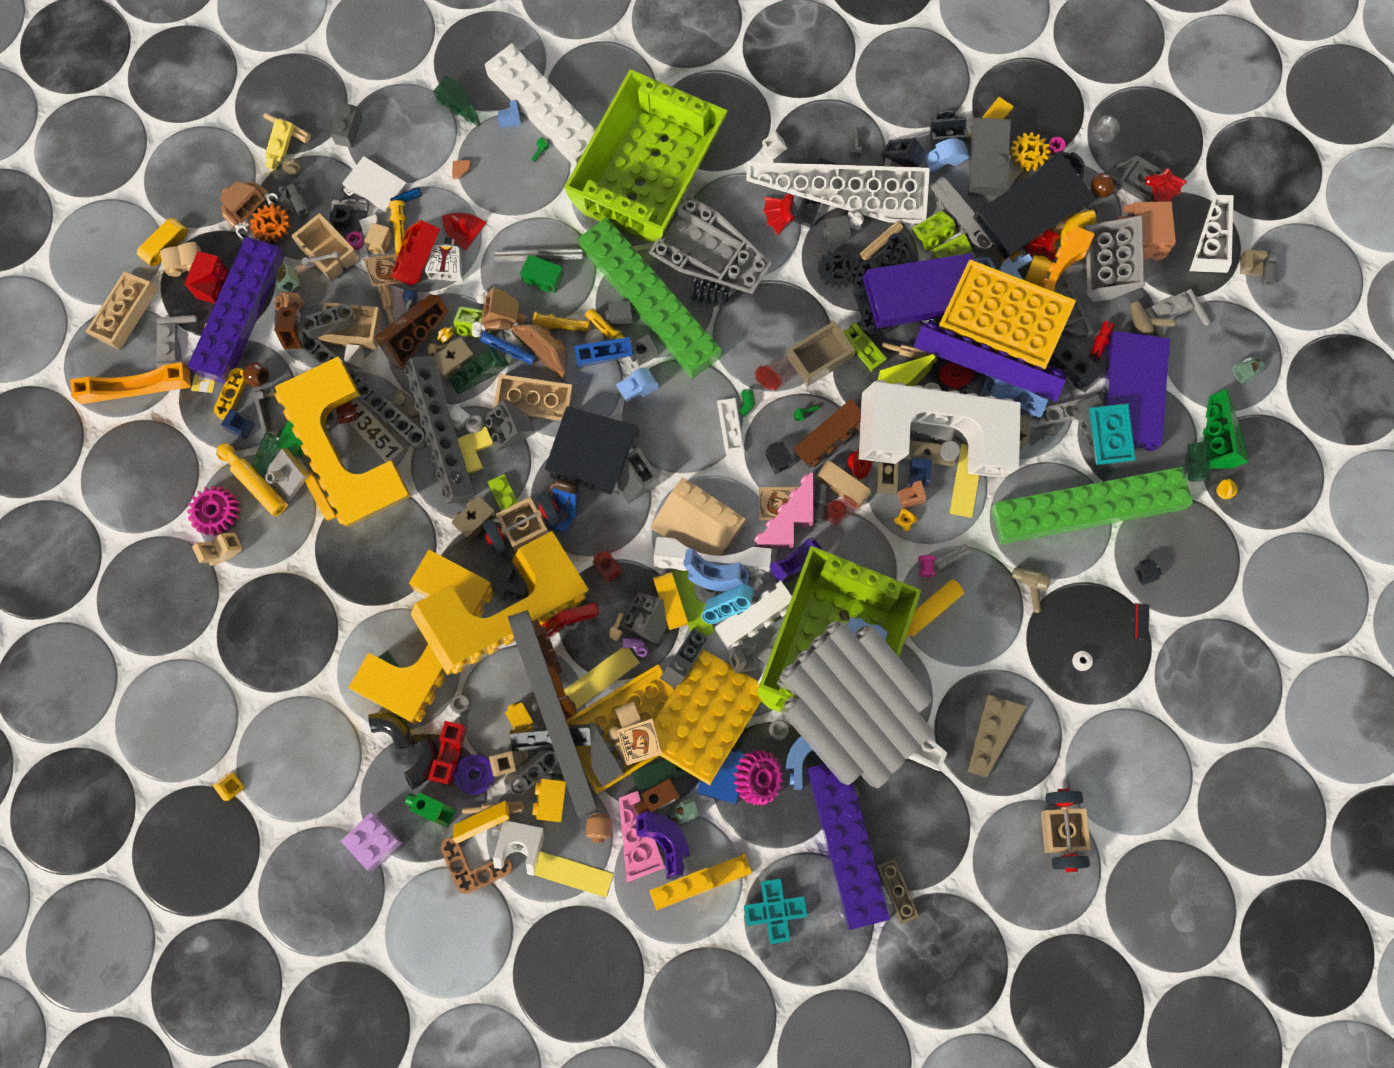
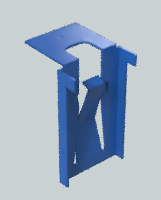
(563, 499)

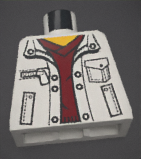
(445, 262)

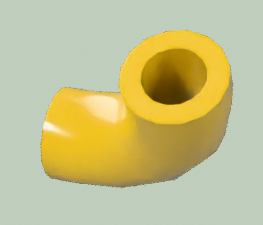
(1080, 220)

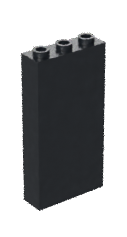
(1034, 207)

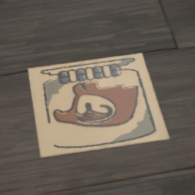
(380, 269)
(771, 499)
(632, 746)

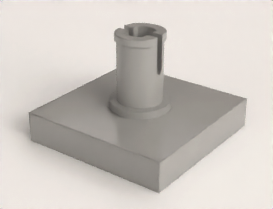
(286, 474)

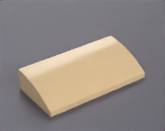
(122, 310)
(535, 396)

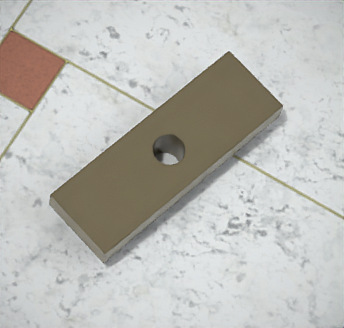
(917, 450)
(903, 903)

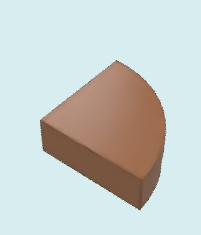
(459, 168)

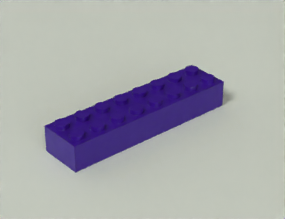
(236, 310)
(989, 361)
(848, 849)

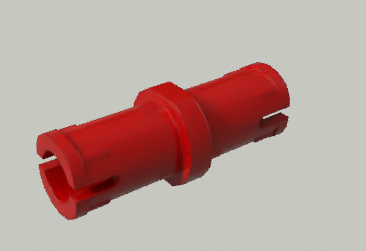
(1102, 339)

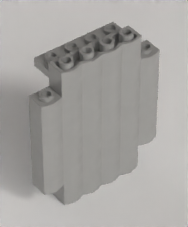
(856, 704)

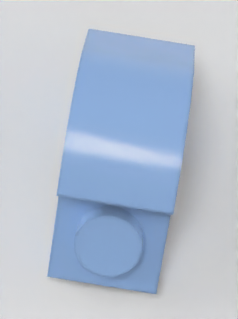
(947, 152)
(1012, 268)
(638, 383)

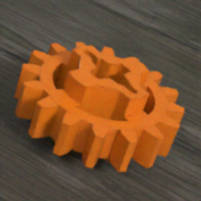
(269, 220)

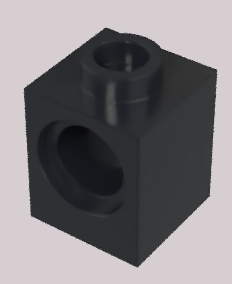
(778, 457)

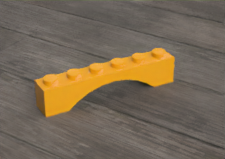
(1075, 248)
(98, 389)

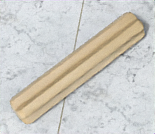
(880, 242)

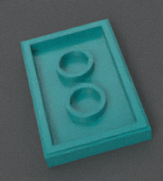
(1112, 434)

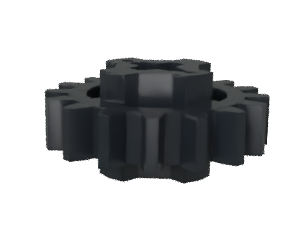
(837, 261)

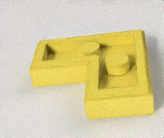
(470, 445)

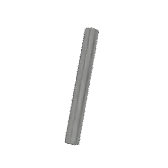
(545, 254)

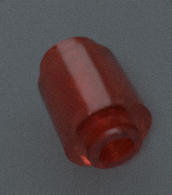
(768, 378)
(836, 517)

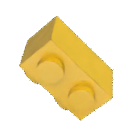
(549, 800)

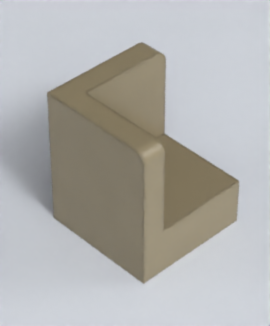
(1252, 262)

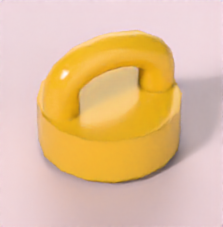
(1227, 489)

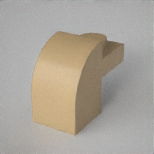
(219, 550)
(507, 761)

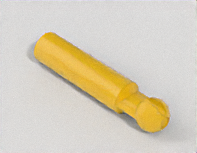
(252, 480)
(934, 606)

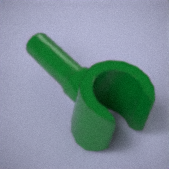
(543, 146)
(799, 414)

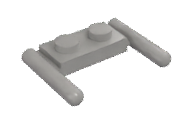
(1177, 306)
(168, 339)

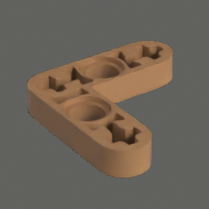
(472, 876)

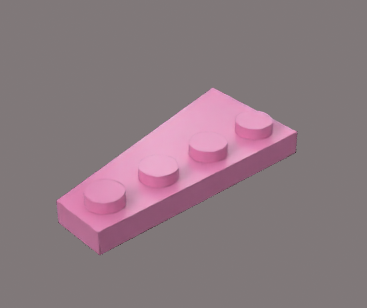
(640, 853)

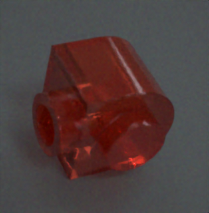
(347, 413)

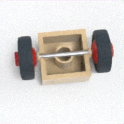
(522, 523)
(1066, 830)

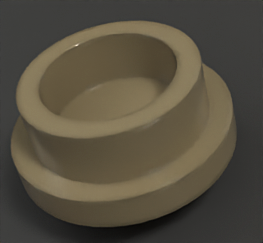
(291, 165)

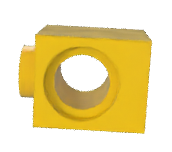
(519, 716)

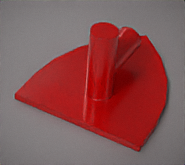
(462, 228)

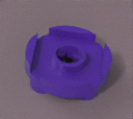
(464, 770)

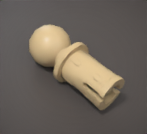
(613, 736)

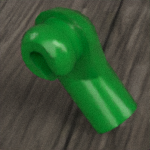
(749, 399)

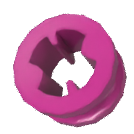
(1056, 140)
(360, 241)

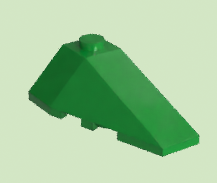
(1224, 433)

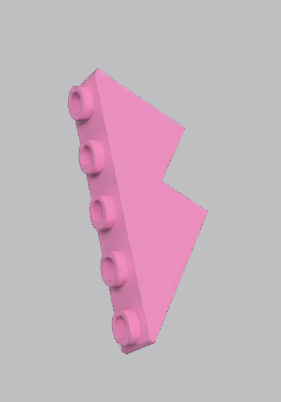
(796, 513)

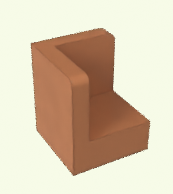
(912, 496)

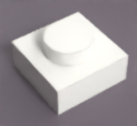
(458, 417)

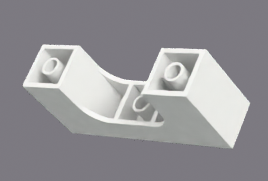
(986, 422)

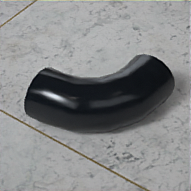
(393, 727)
(420, 771)

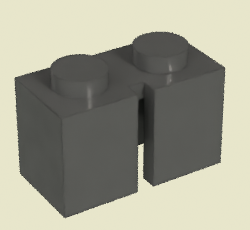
(347, 125)

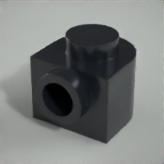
(341, 216)
(1147, 571)

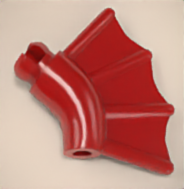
(1165, 185)
(779, 212)
(1044, 246)

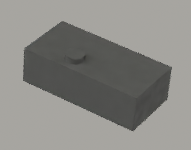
(989, 156)

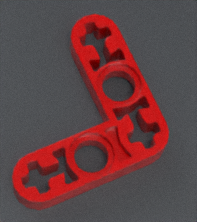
(570, 616)

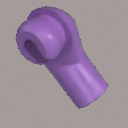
(637, 645)

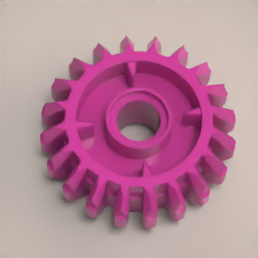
(202, 506)
(760, 765)

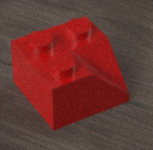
(206, 277)

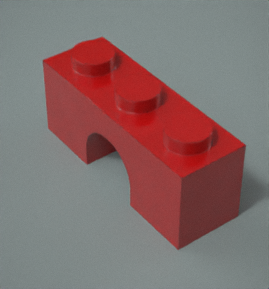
(445, 765)

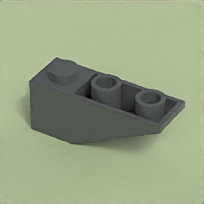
(1081, 413)
(684, 658)
(603, 762)

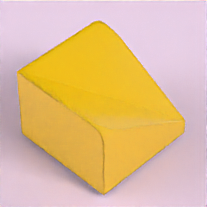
(228, 786)

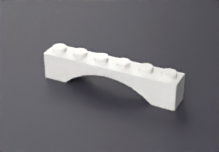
(671, 554)

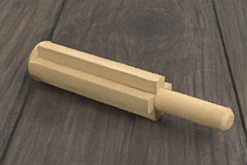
(297, 132)
(386, 300)
(908, 351)
(514, 807)

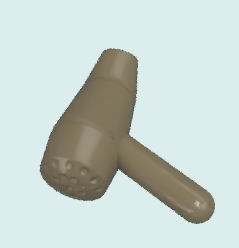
(1143, 323)
(1036, 581)

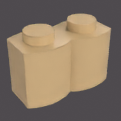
(179, 258)

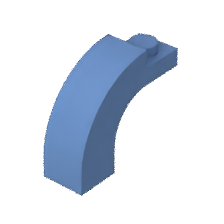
(1028, 400)
(714, 576)
(795, 760)

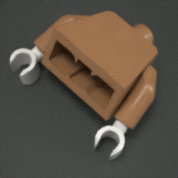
(241, 201)
(499, 311)

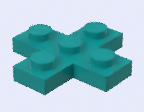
(775, 911)

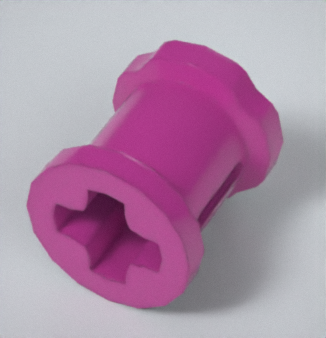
(926, 566)

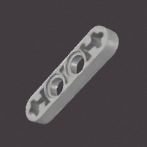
(1061, 408)

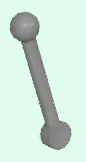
(306, 261)

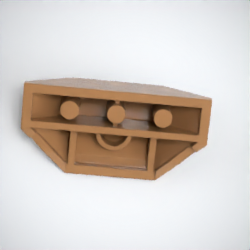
(544, 347)

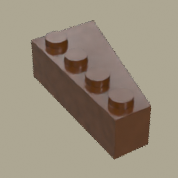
(410, 330)
(830, 434)
(550, 657)

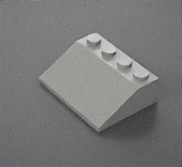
(1115, 258)

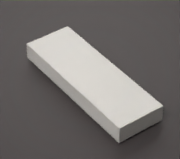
(730, 426)

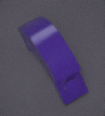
(792, 565)
(669, 837)

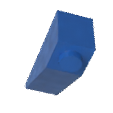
(602, 352)

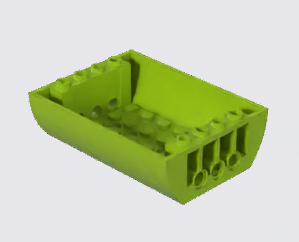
(623, 155)
(822, 592)

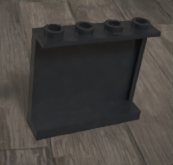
(590, 450)

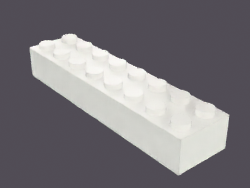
(540, 102)

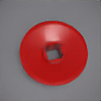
(952, 370)
(858, 466)

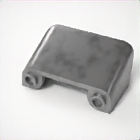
(271, 412)

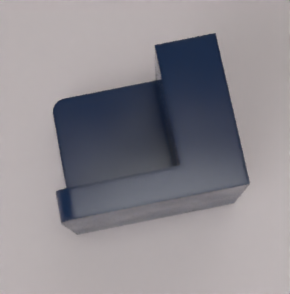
(237, 425)
(920, 471)

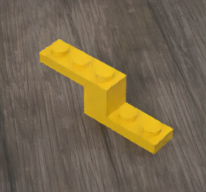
(700, 882)

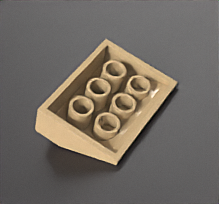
(698, 520)

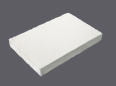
(374, 183)

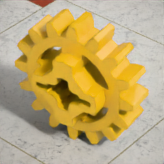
(1029, 151)

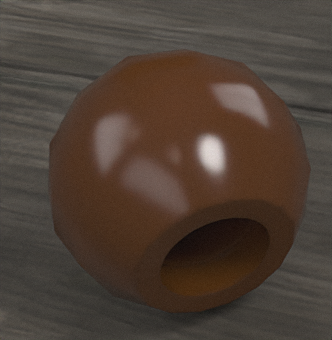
(1102, 185)
(255, 374)

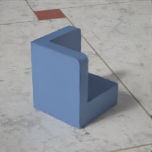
(509, 117)

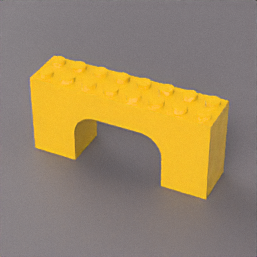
(307, 404)
(463, 638)
(412, 688)

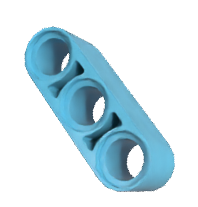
(728, 604)

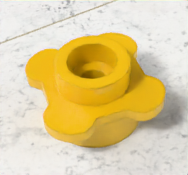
(445, 334)
(904, 513)

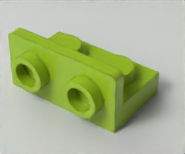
(935, 230)
(464, 319)

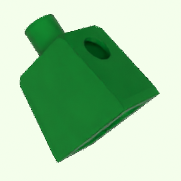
(430, 809)

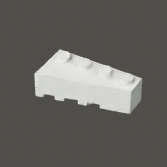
(1215, 242)
(760, 614)

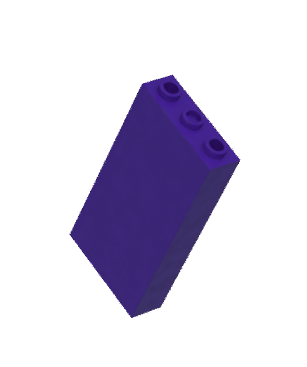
(913, 289)
(1139, 377)

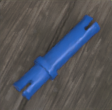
(507, 347)

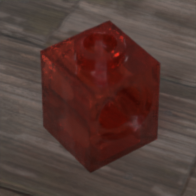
(610, 573)

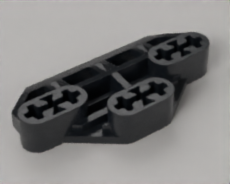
(881, 261)

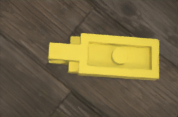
(278, 143)

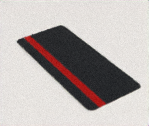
(1140, 621)

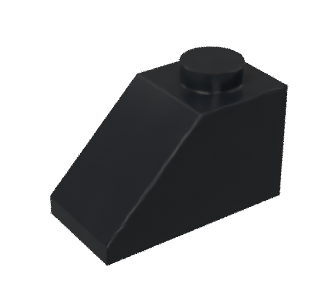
(905, 152)

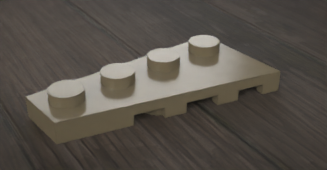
(994, 730)

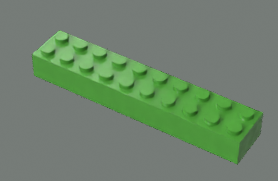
(650, 298)
(1091, 505)

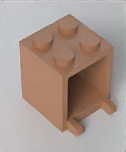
(1157, 227)

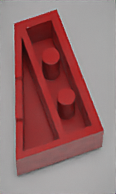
(414, 252)

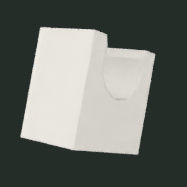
(519, 838)

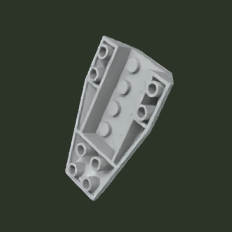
(710, 248)

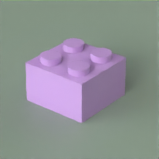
(371, 841)

